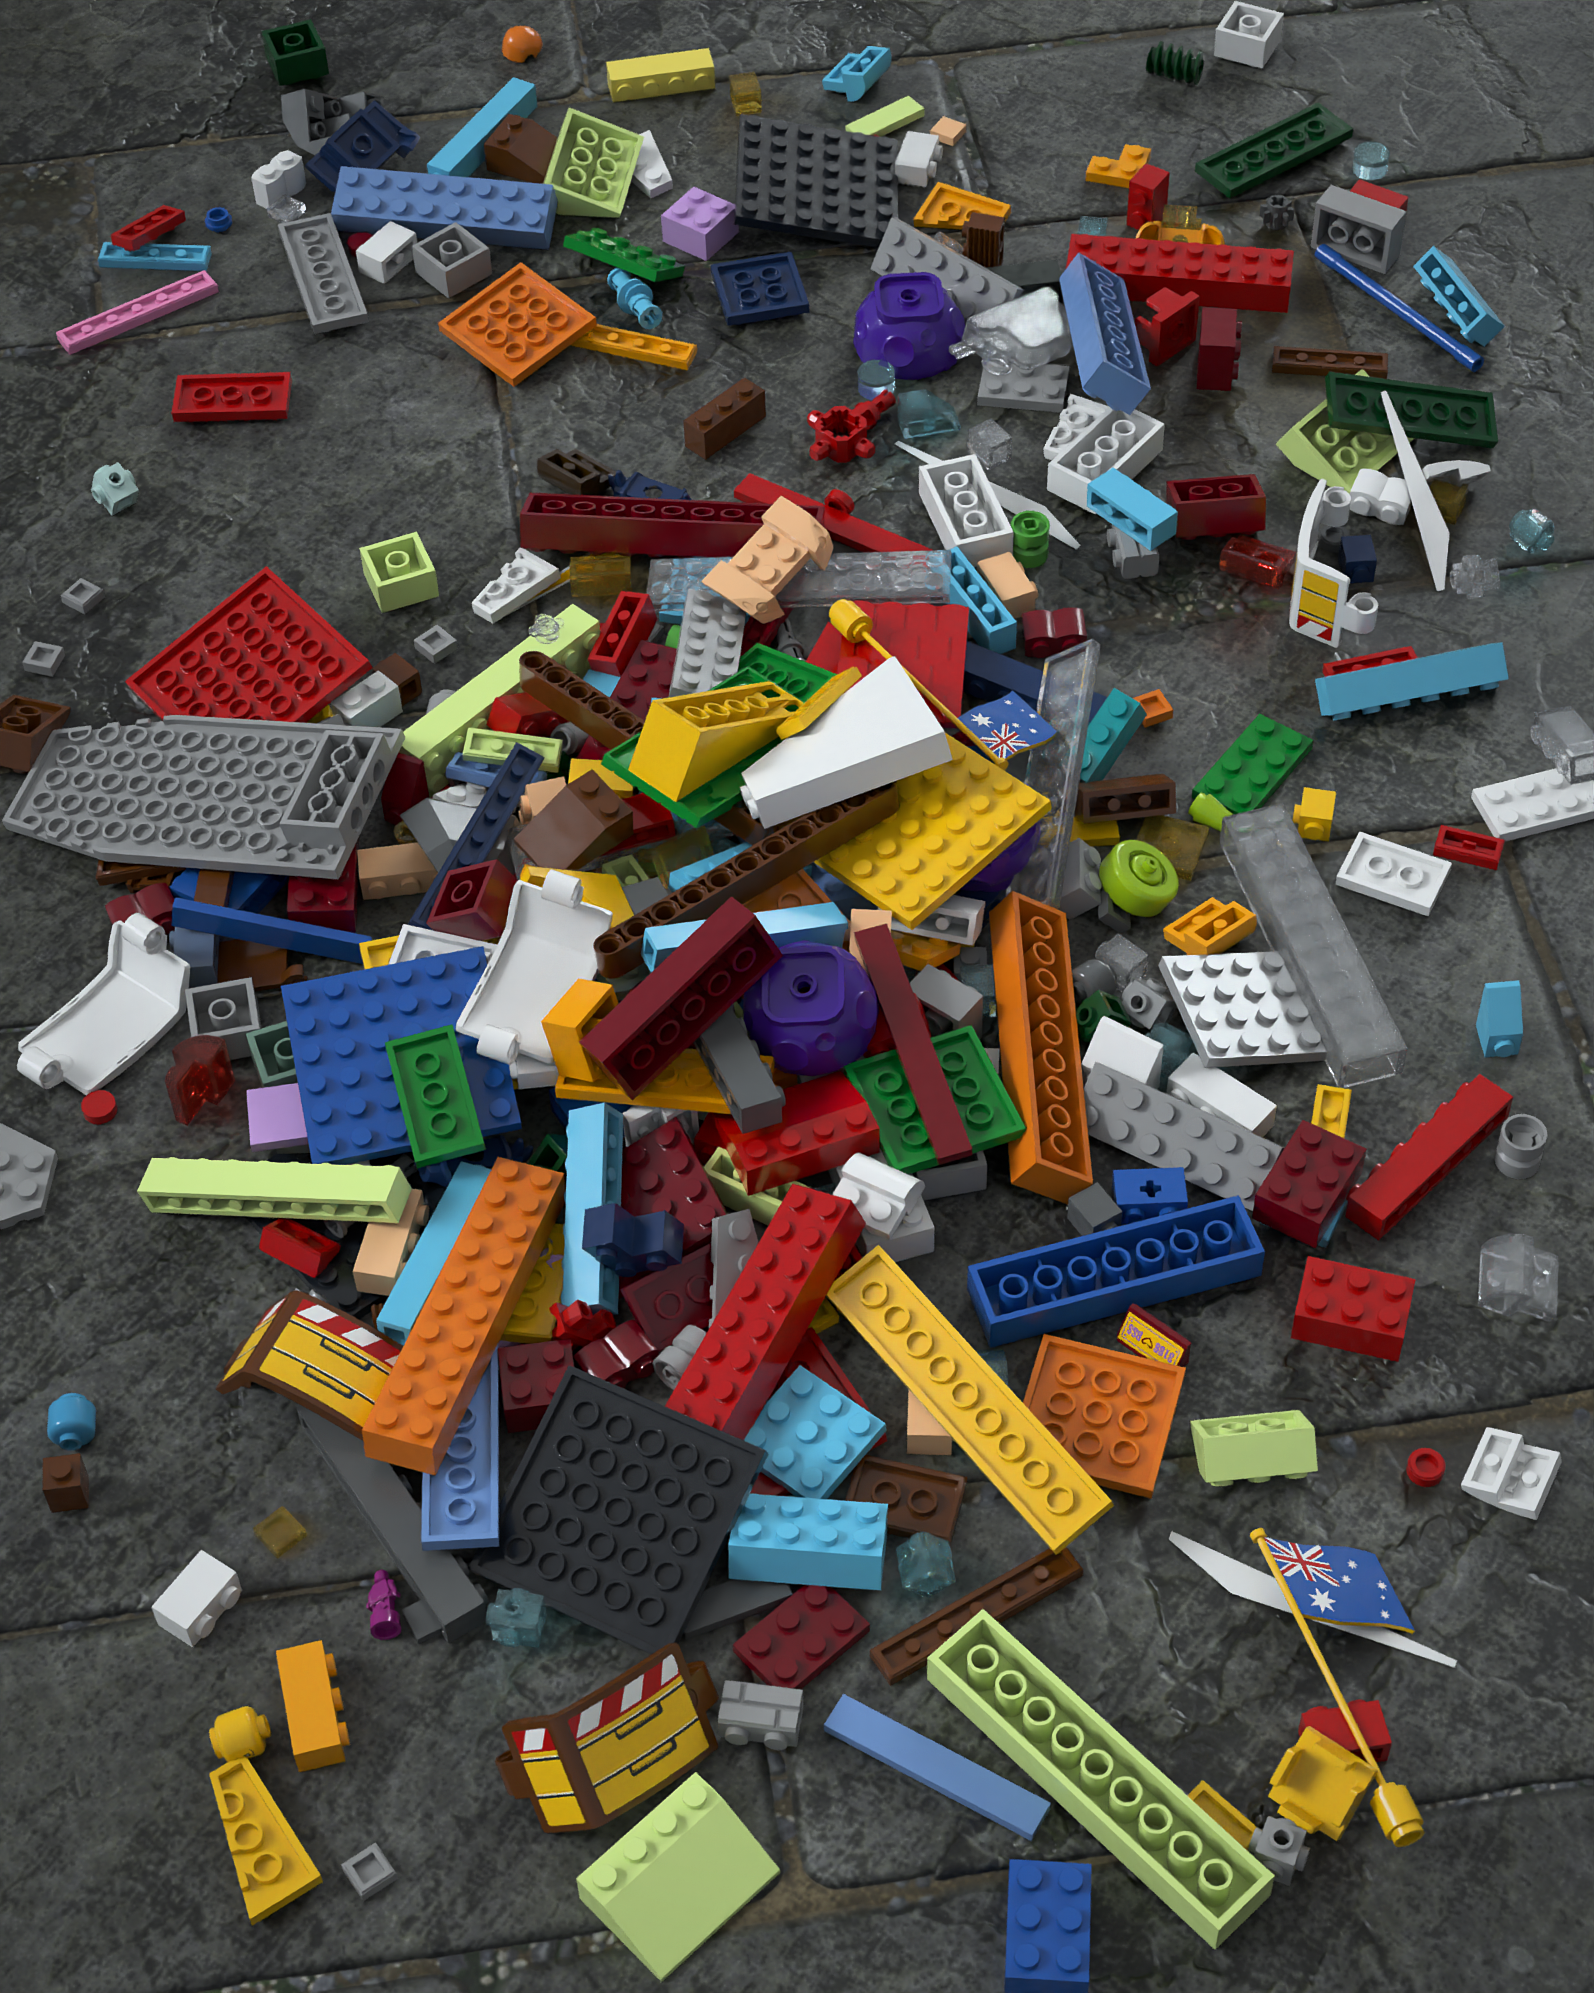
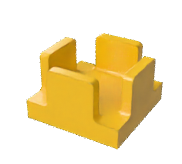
(1320, 1784)

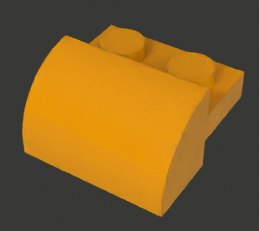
(1211, 928)

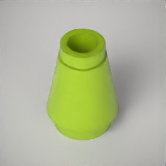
(1208, 811)

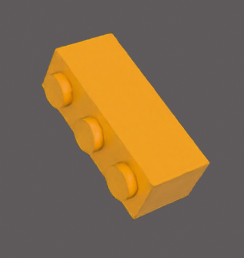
(312, 1705)

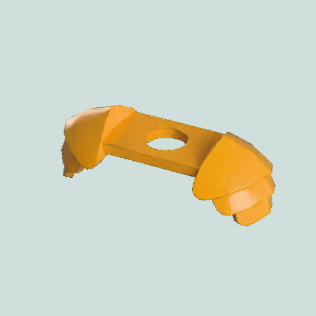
(1207, 234)

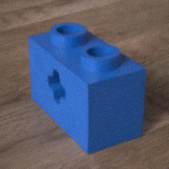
(1149, 1192)

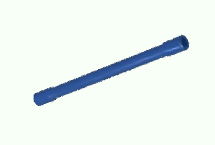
(1461, 352)

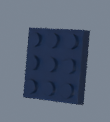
(759, 288)

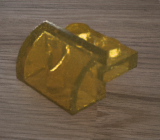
(600, 575)

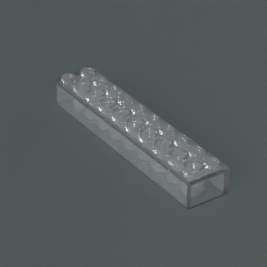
(1314, 944)

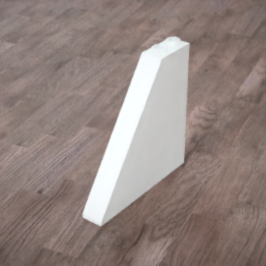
(856, 745)

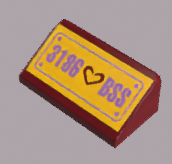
(1152, 1338)

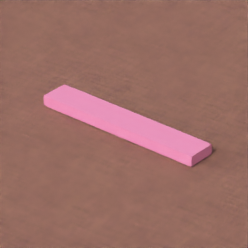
(137, 312)

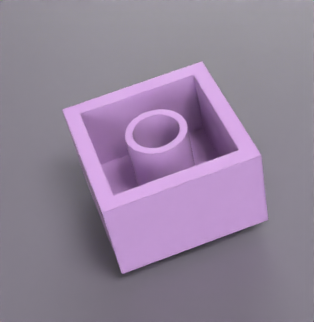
(699, 223)

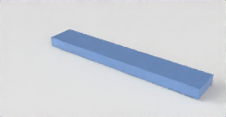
(937, 1767)

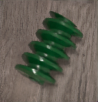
(1175, 64)

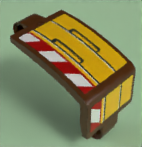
(315, 1360)
(612, 1744)

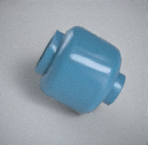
(71, 1421)

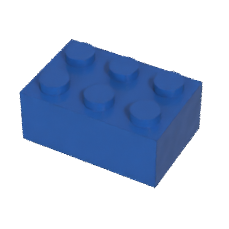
(1048, 1927)

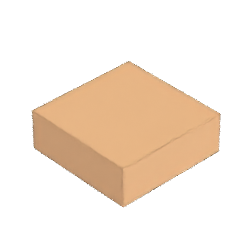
(948, 130)

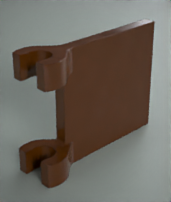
(262, 962)

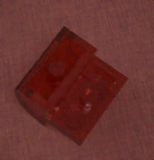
(1256, 561)
(199, 1075)

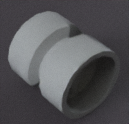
(1520, 1146)
(674, 1359)

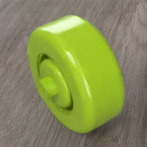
(1138, 878)

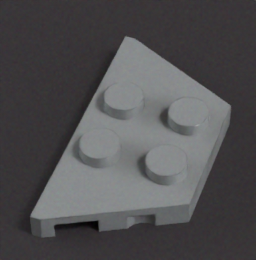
(24, 1176)

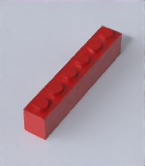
(1427, 1156)

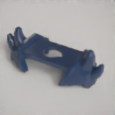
(637, 485)
(495, 1147)

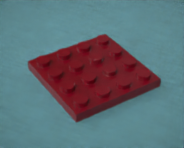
(669, 1176)

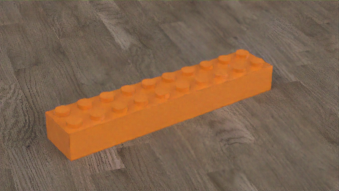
(1040, 1047)
(464, 1317)

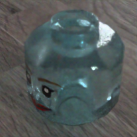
(1532, 530)

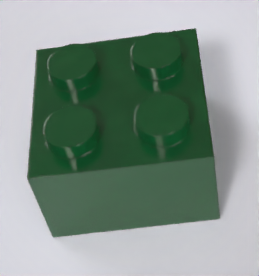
(295, 52)

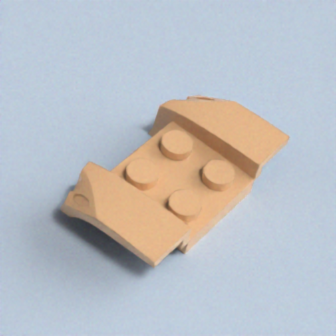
(771, 560)

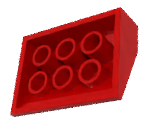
(818, 1131)

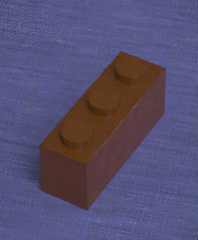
(724, 418)
(1125, 798)

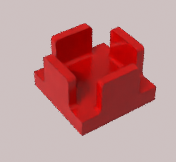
(1172, 327)

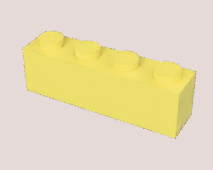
(660, 75)

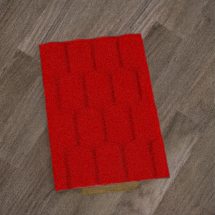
(926, 643)

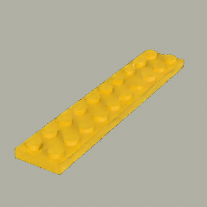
(969, 1400)

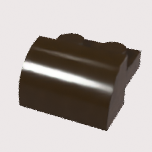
(574, 472)

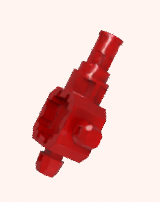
(843, 419)

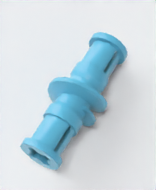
(634, 298)

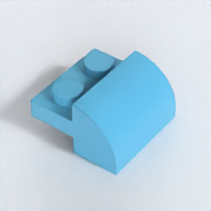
(858, 72)

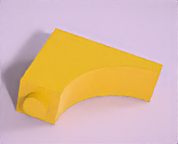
(599, 890)

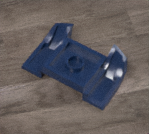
(362, 142)

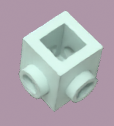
(114, 488)

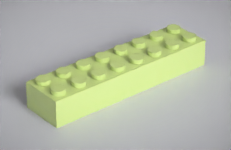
(445, 728)

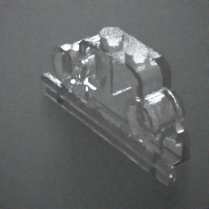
(1017, 333)

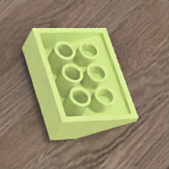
(592, 166)
(1334, 452)
(677, 1877)

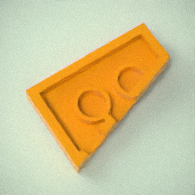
(951, 207)

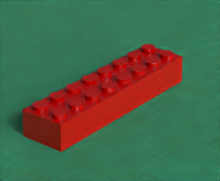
(1218, 273)
(768, 1311)

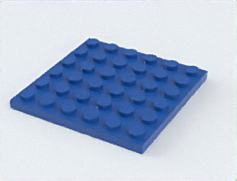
(343, 1062)

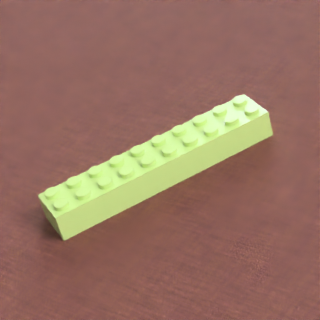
(1100, 1779)

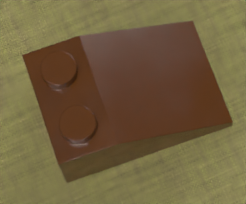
(520, 149)
(25, 729)
(577, 825)

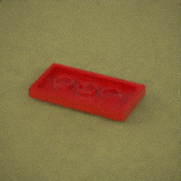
(232, 397)

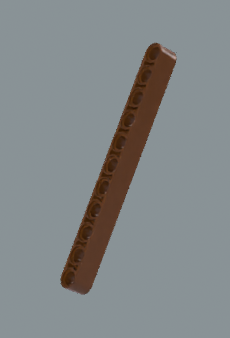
(608, 723)
(747, 873)

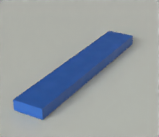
(267, 930)

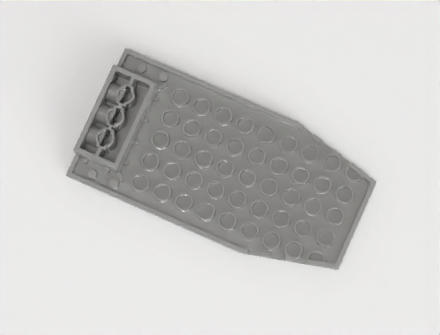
(208, 793)

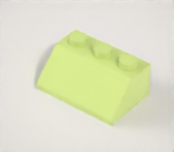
(1254, 1447)

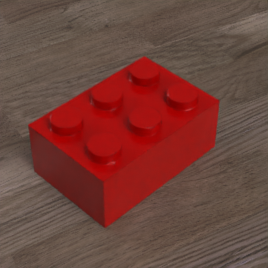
(1353, 1308)

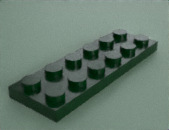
(1273, 150)
(1422, 409)

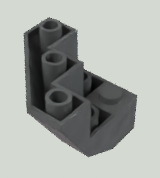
(317, 116)
(440, 824)

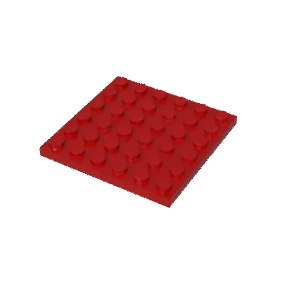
(252, 660)

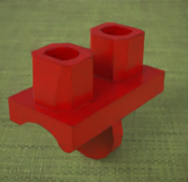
(579, 1323)

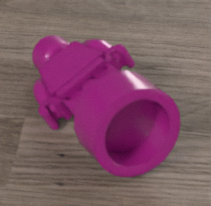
(381, 1600)

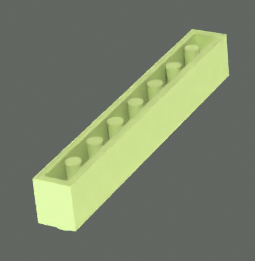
(275, 1189)

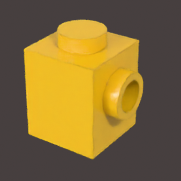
(1315, 814)

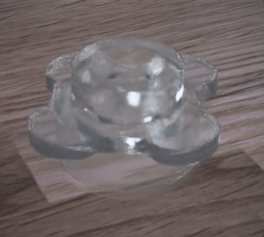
(546, 628)

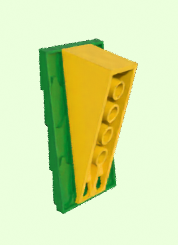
(702, 743)

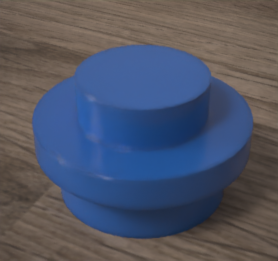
(218, 219)

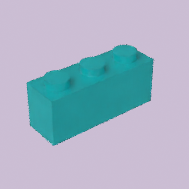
(1110, 734)

